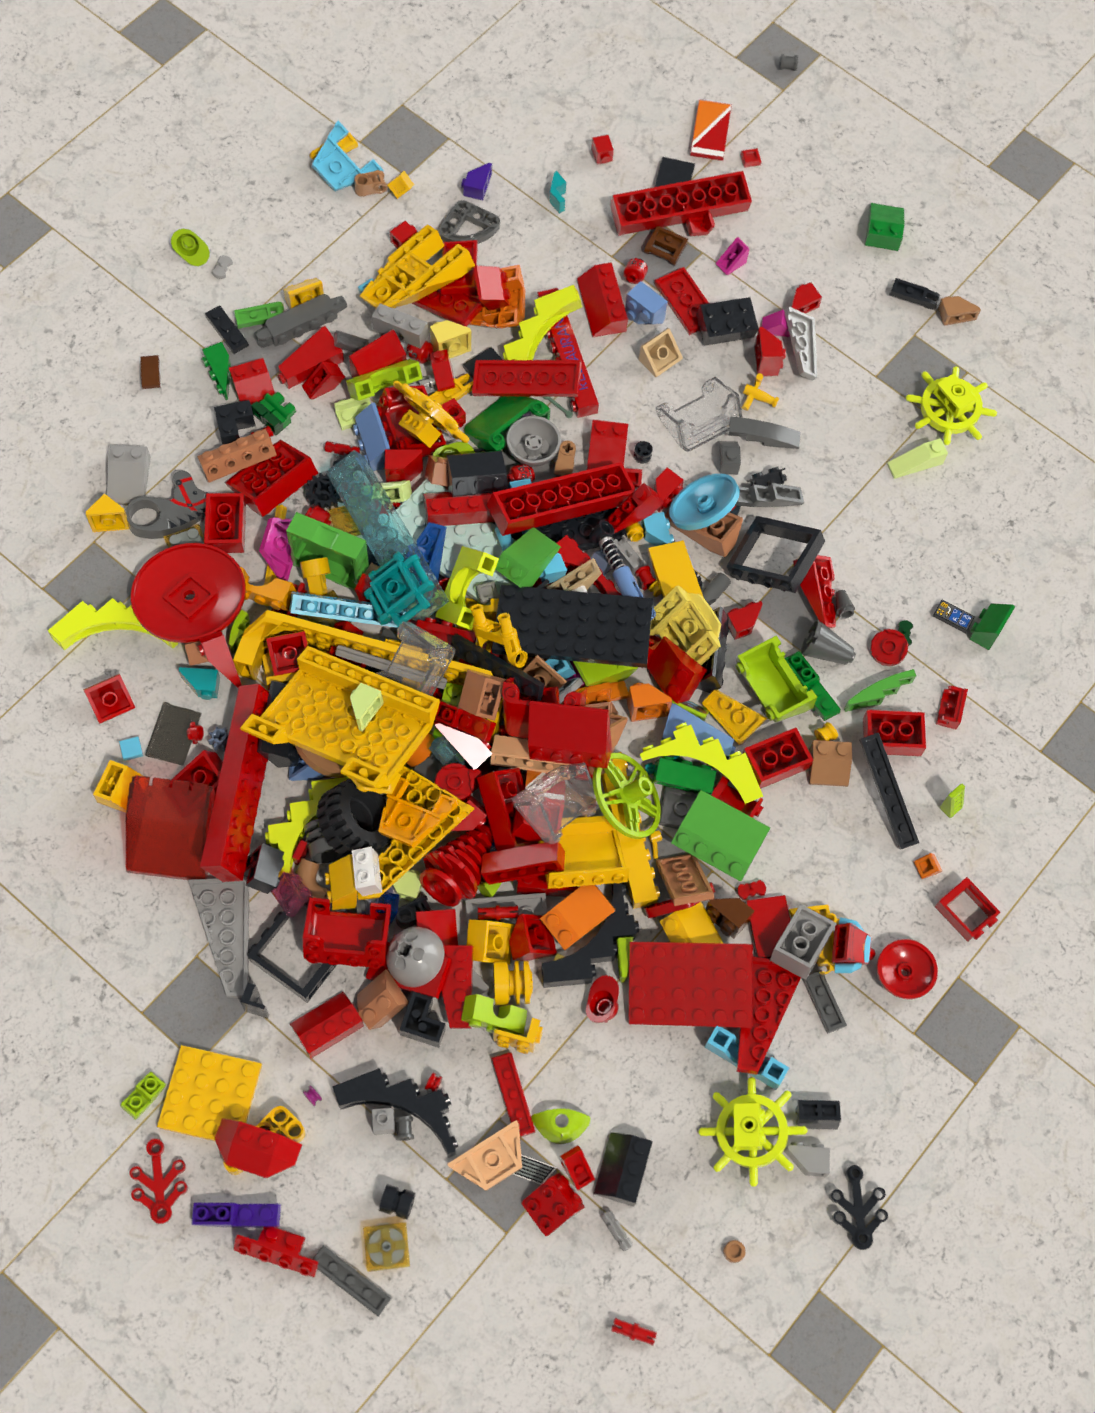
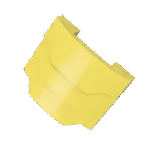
(687, 623)

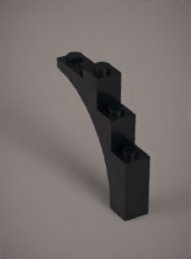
(577, 967)
(429, 1109)

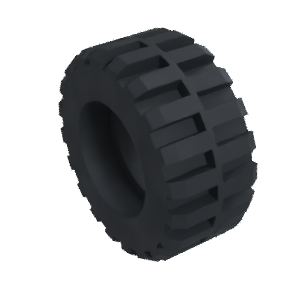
(339, 825)

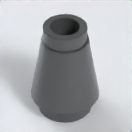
(844, 605)

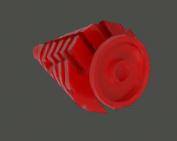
(456, 867)

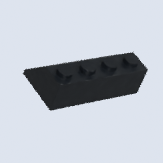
(715, 664)
(279, 754)

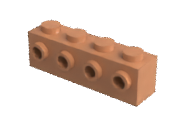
(237, 455)

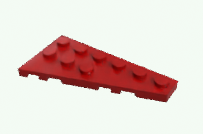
(771, 997)

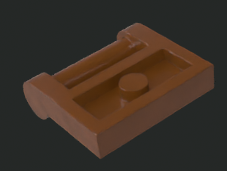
(668, 241)

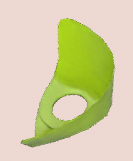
(546, 1125)

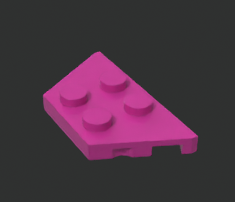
(276, 547)

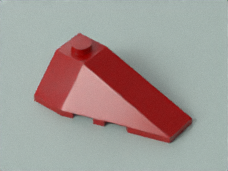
(819, 591)

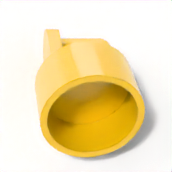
(315, 573)

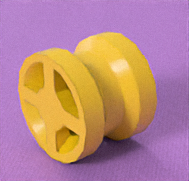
(826, 733)

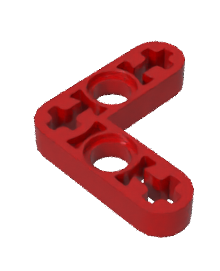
(668, 907)

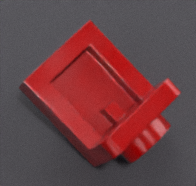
(700, 225)

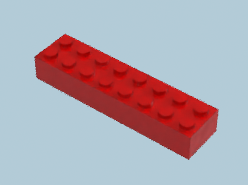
(676, 202)
(560, 498)

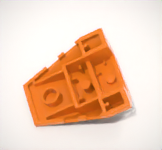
(509, 315)

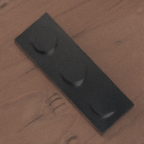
(226, 329)

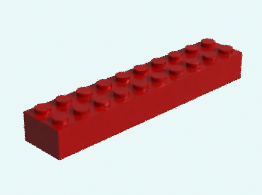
(237, 792)

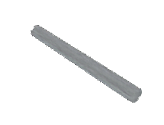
(371, 660)

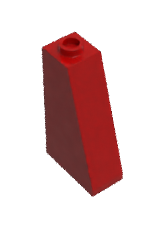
(308, 357)

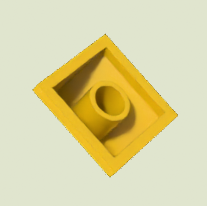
(106, 515)

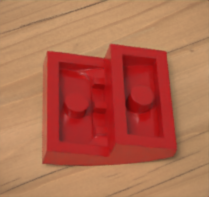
(440, 922)

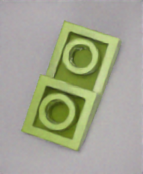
(240, 624)
(143, 1096)

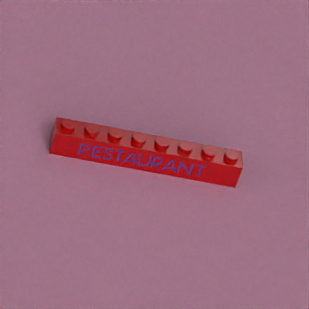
(566, 348)

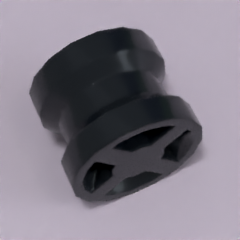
(640, 448)

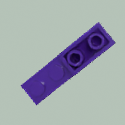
(236, 1215)

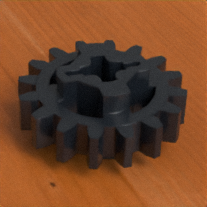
(321, 496)

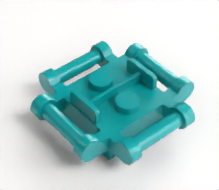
(398, 589)

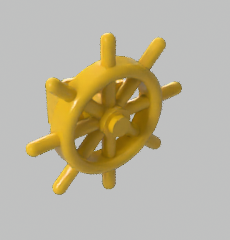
(430, 413)

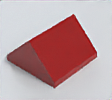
(109, 698)

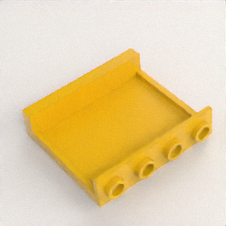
(591, 855)

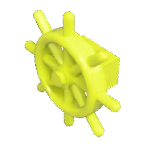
(955, 399)
(749, 1131)

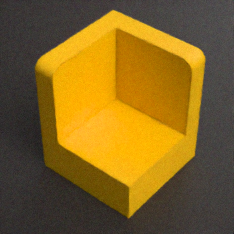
(400, 184)

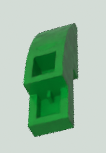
(824, 704)

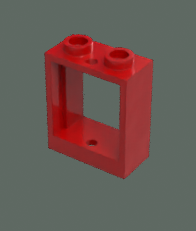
(979, 898)

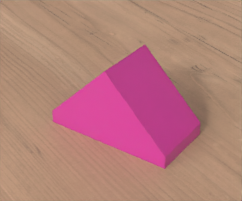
(733, 257)
(776, 324)

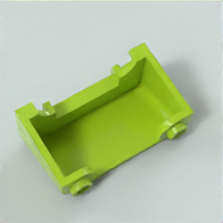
(774, 681)

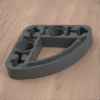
(467, 215)

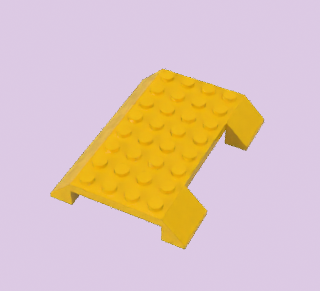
(319, 717)

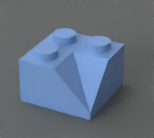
(645, 305)

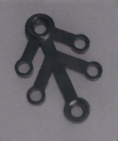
(859, 1210)

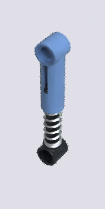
(602, 536)

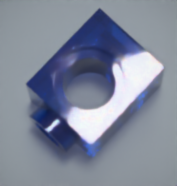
(389, 898)

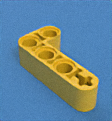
(278, 1127)

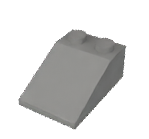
(127, 473)
(802, 941)

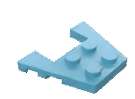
(335, 164)

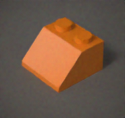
(647, 702)

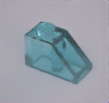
(445, 752)

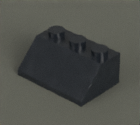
(476, 473)
(623, 1168)

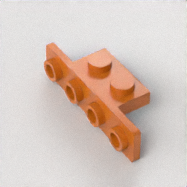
(606, 692)

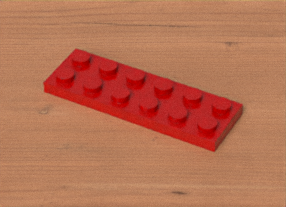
(527, 378)

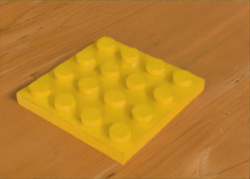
(206, 1090)

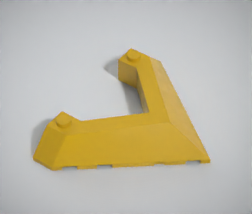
(400, 857)

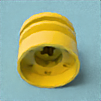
(512, 982)

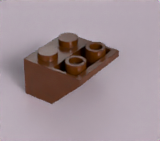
(729, 915)

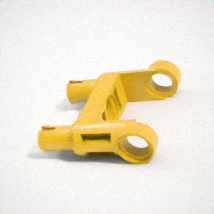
(501, 633)

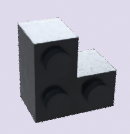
(233, 418)
(264, 868)
(417, 1024)

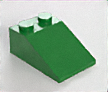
(885, 227)

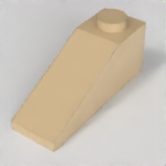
(582, 576)

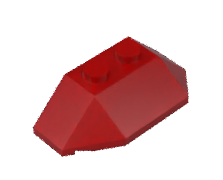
(255, 1148)

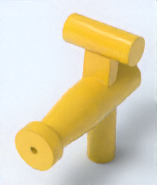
(755, 393)

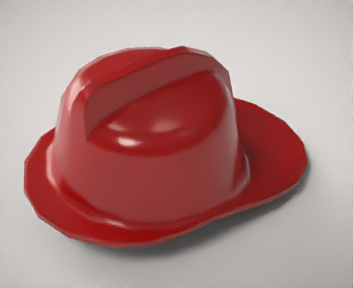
(603, 999)

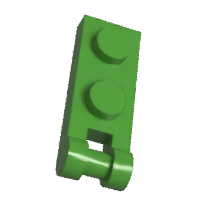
(257, 314)

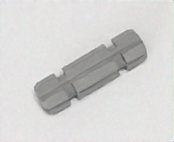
(617, 1231)

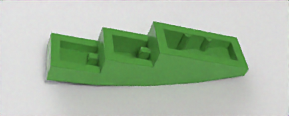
(876, 692)

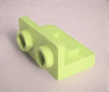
(347, 411)

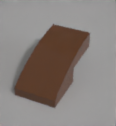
(150, 372)

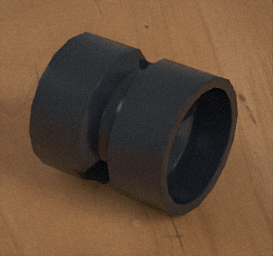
(397, 1201)

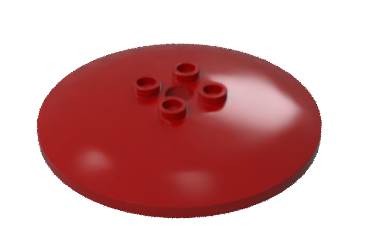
(183, 570)

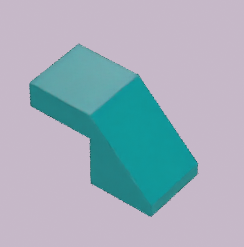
(557, 189)

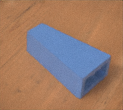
(701, 729)

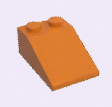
(577, 915)

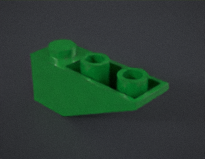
(218, 362)

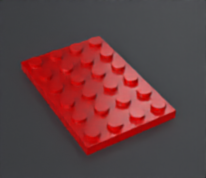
(691, 984)

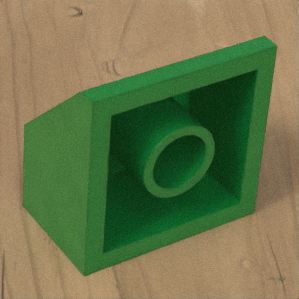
(991, 624)

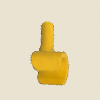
(654, 838)

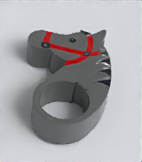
(175, 514)

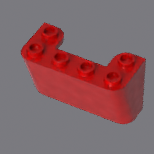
(391, 409)
(346, 936)

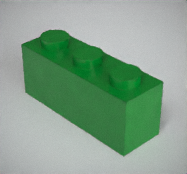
(683, 775)

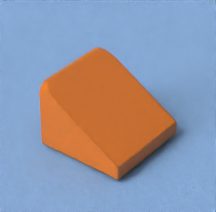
(928, 866)

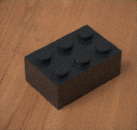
(727, 321)

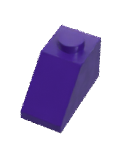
(477, 182)

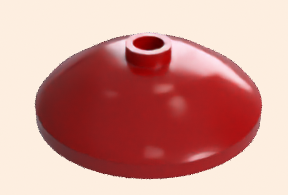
(912, 958)

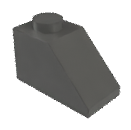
(729, 457)

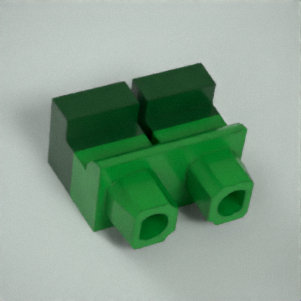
(272, 413)

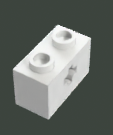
(366, 871)

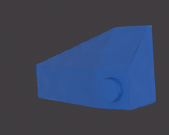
(431, 546)

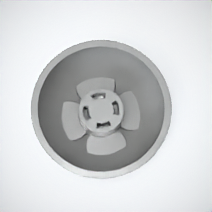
(533, 440)
(414, 956)

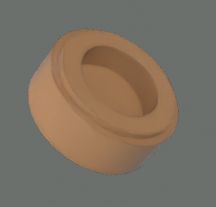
(734, 1251)

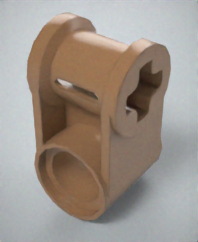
(369, 183)
(565, 460)

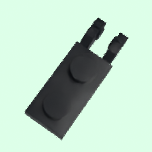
(915, 293)

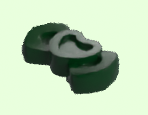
(904, 628)

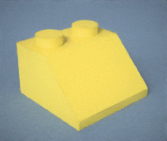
(450, 337)

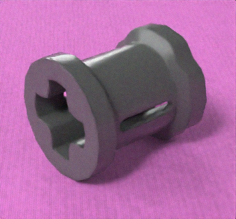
(788, 62)
(404, 1128)

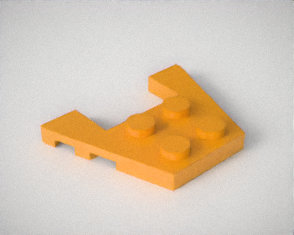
(409, 822)

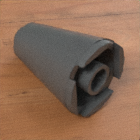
(827, 645)

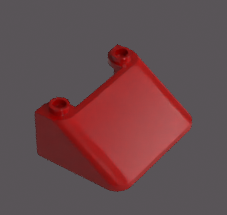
(517, 710)

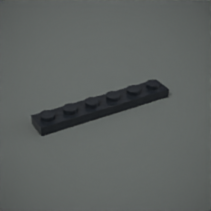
(485, 660)
(889, 791)

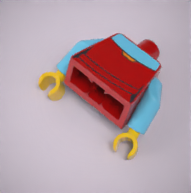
(850, 946)

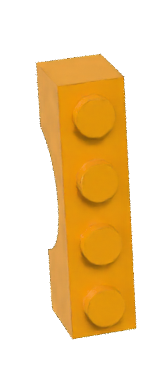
(275, 594)

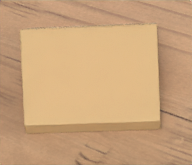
(660, 353)

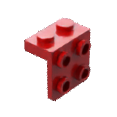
(553, 1204)

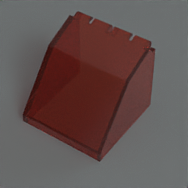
(167, 827)

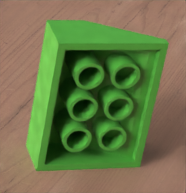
(720, 835)

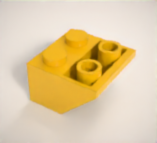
(114, 786)

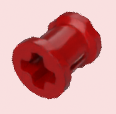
(645, 577)

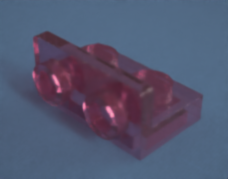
(291, 893)

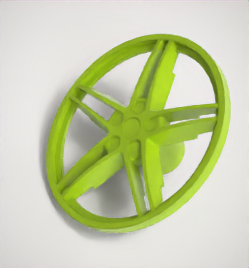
(630, 794)

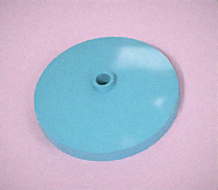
(704, 501)

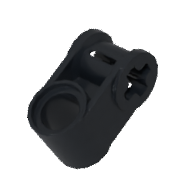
(418, 905)

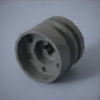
(318, 849)

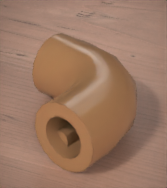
(308, 871)

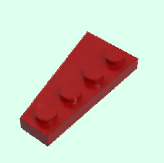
(457, 983)

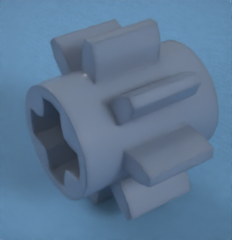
(217, 734)

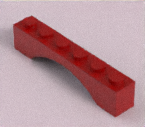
(574, 557)

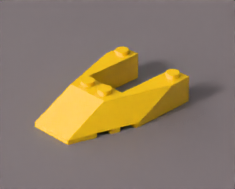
(410, 277)

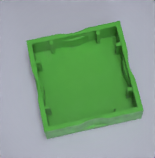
(315, 540)

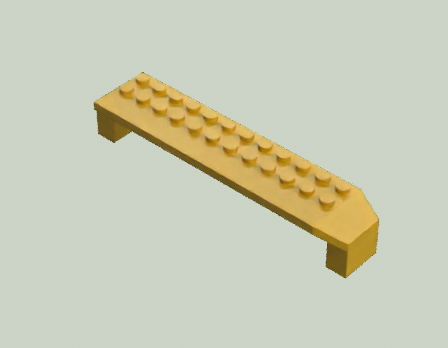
(321, 637)

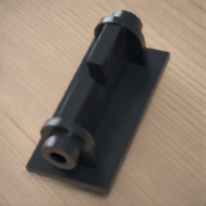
(774, 476)

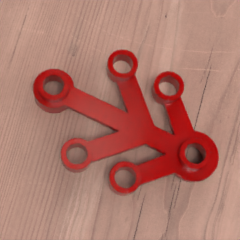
(159, 1184)

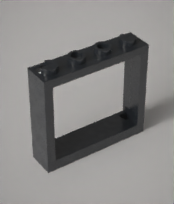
(791, 583)
(256, 949)

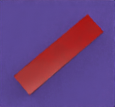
(513, 1093)

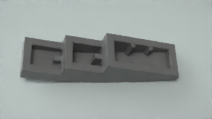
(766, 432)
(770, 496)

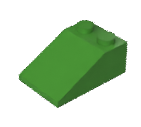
(527, 558)

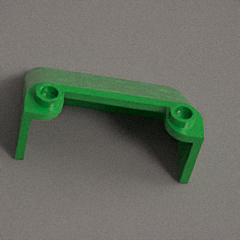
(486, 427)

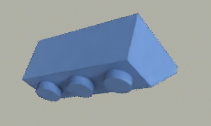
(372, 436)

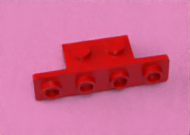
(444, 630)
(279, 1249)

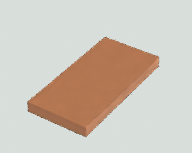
(684, 879)

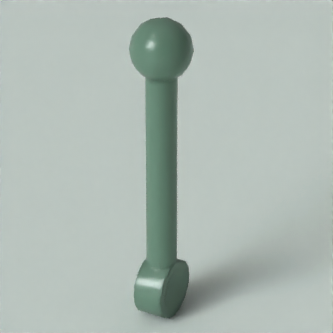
(569, 414)

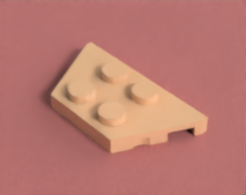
(492, 1158)

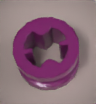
(312, 1095)

